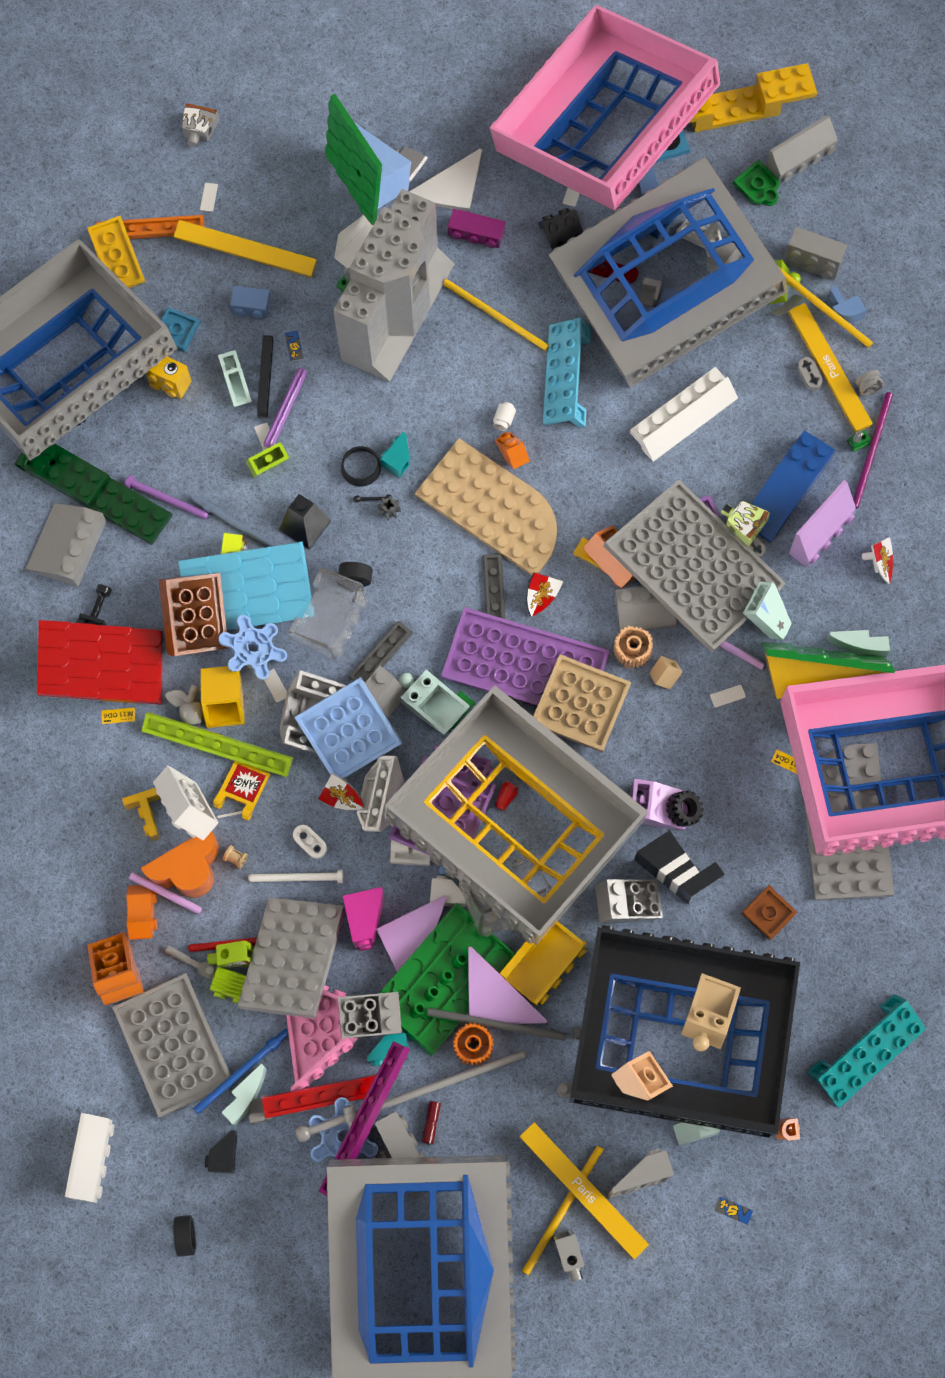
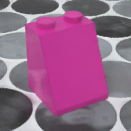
(364, 916)

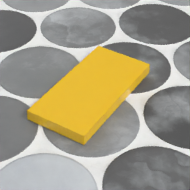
(116, 250)

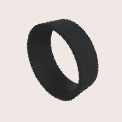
(364, 481)

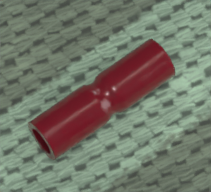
(431, 1120)

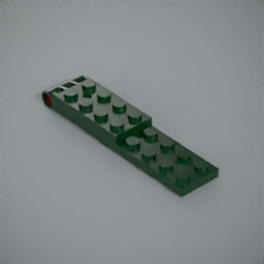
(97, 491)

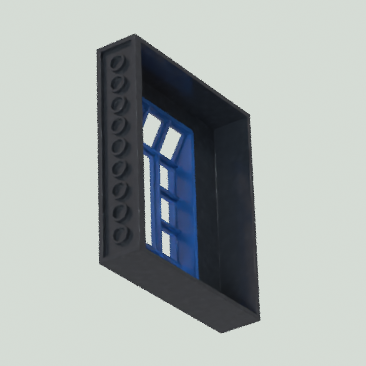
(676, 970)

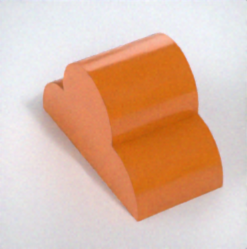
(186, 867)
(114, 969)

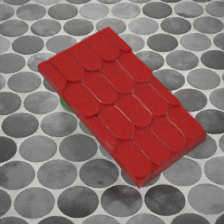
(99, 662)

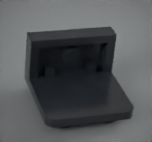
(561, 227)

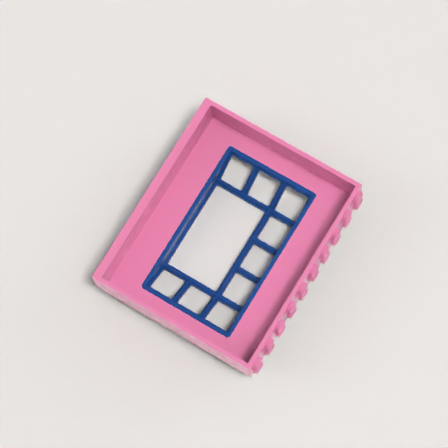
(576, 77)
(858, 708)

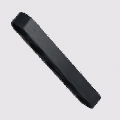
(265, 376)

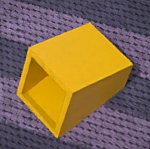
(222, 697)

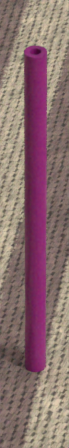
(872, 449)

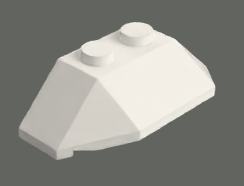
(378, 788)

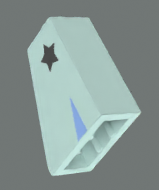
(768, 611)

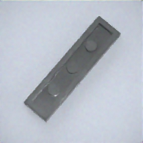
(494, 585)
(382, 652)

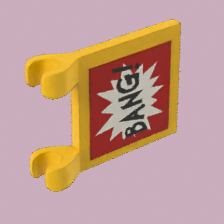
(243, 785)

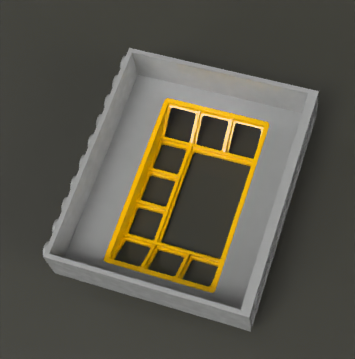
(548, 769)

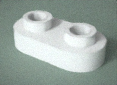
(310, 842)

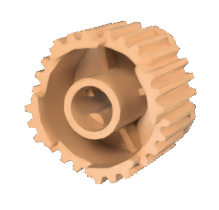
(629, 656)

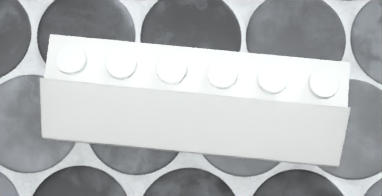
(684, 414)

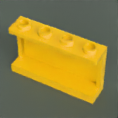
(540, 966)

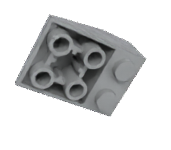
(628, 901)
(369, 1015)

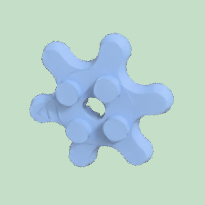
(251, 636)
(330, 1143)

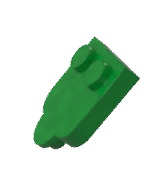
(758, 184)

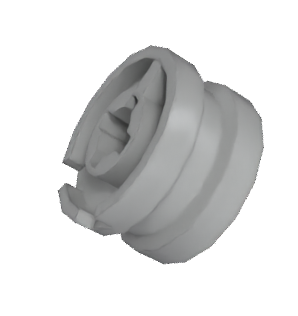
(870, 382)

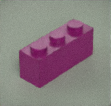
(476, 228)

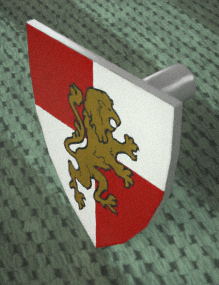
(341, 794)

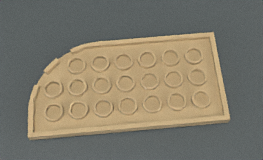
(492, 506)

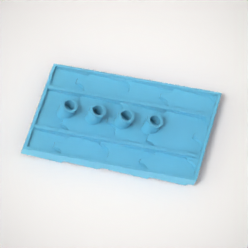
(259, 582)

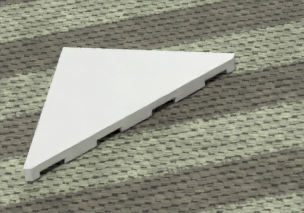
(454, 185)

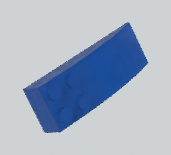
(792, 481)

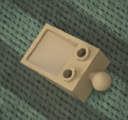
(710, 1012)

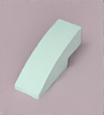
(234, 378)
(860, 642)
(245, 1095)

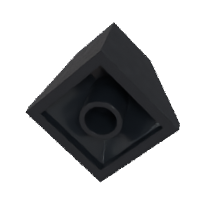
(304, 521)

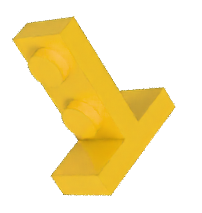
(143, 799)

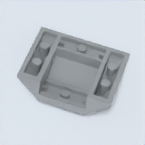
(303, 693)

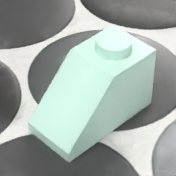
(689, 1133)

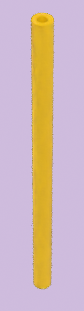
(827, 310)
(498, 316)
(559, 1215)

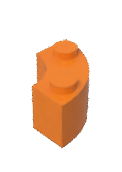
(141, 912)

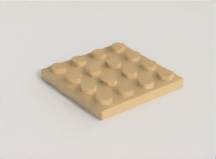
(581, 703)

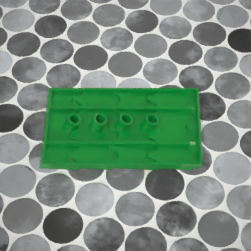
(439, 977)

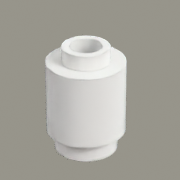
(504, 416)

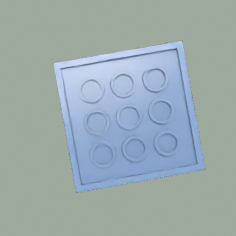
(348, 729)

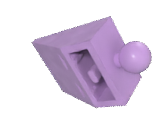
(654, 800)

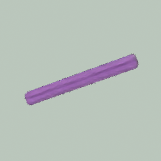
(285, 407)

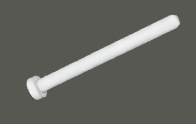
(297, 877)

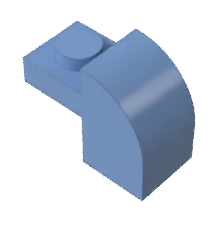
(850, 310)

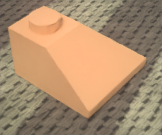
(642, 1077)

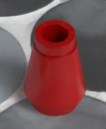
(506, 795)

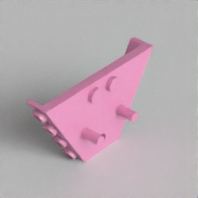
(317, 1041)

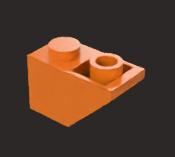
(512, 449)

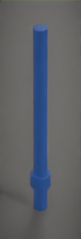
(271, 1045)

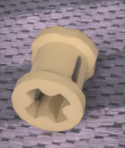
(235, 857)

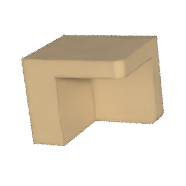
(665, 672)

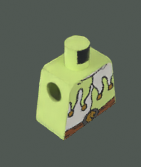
(745, 520)

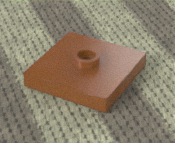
(769, 912)

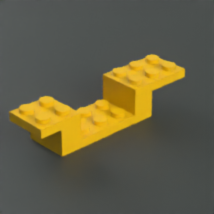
(756, 101)

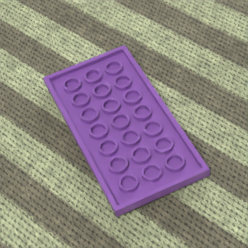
(511, 656)

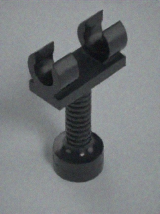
(102, 591)

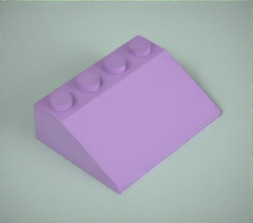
(823, 526)

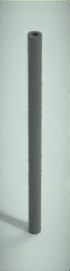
(496, 1024)

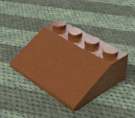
(192, 613)

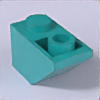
(397, 457)
(379, 1052)

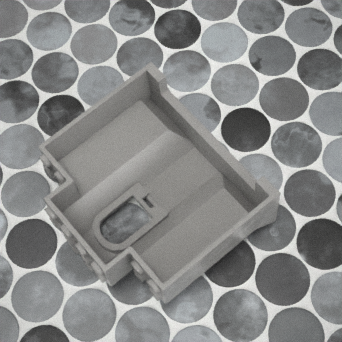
(391, 286)

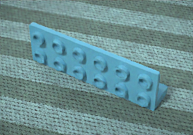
(563, 372)

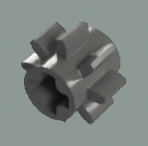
(393, 510)

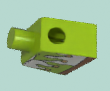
(232, 955)

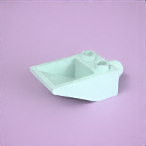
(435, 701)

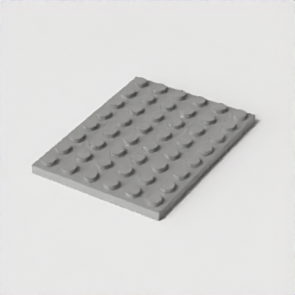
(692, 564)

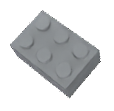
(815, 253)

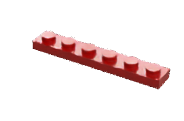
(316, 1096)

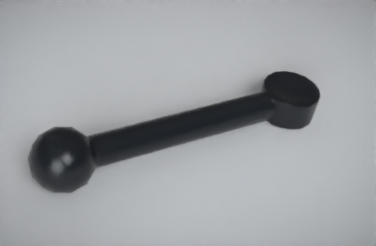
(357, 498)

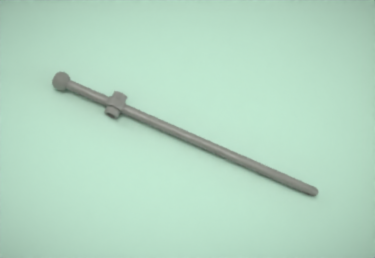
(303, 1133)

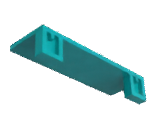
(870, 1052)

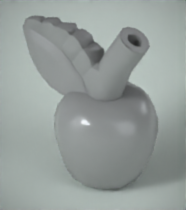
(189, 711)

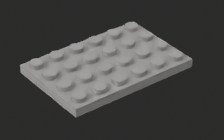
(291, 957)
(172, 1045)

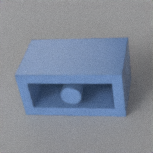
(250, 302)

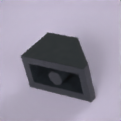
(223, 1155)

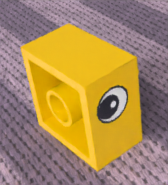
(170, 377)

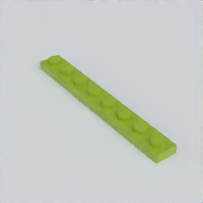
(217, 744)

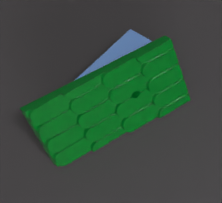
(363, 162)

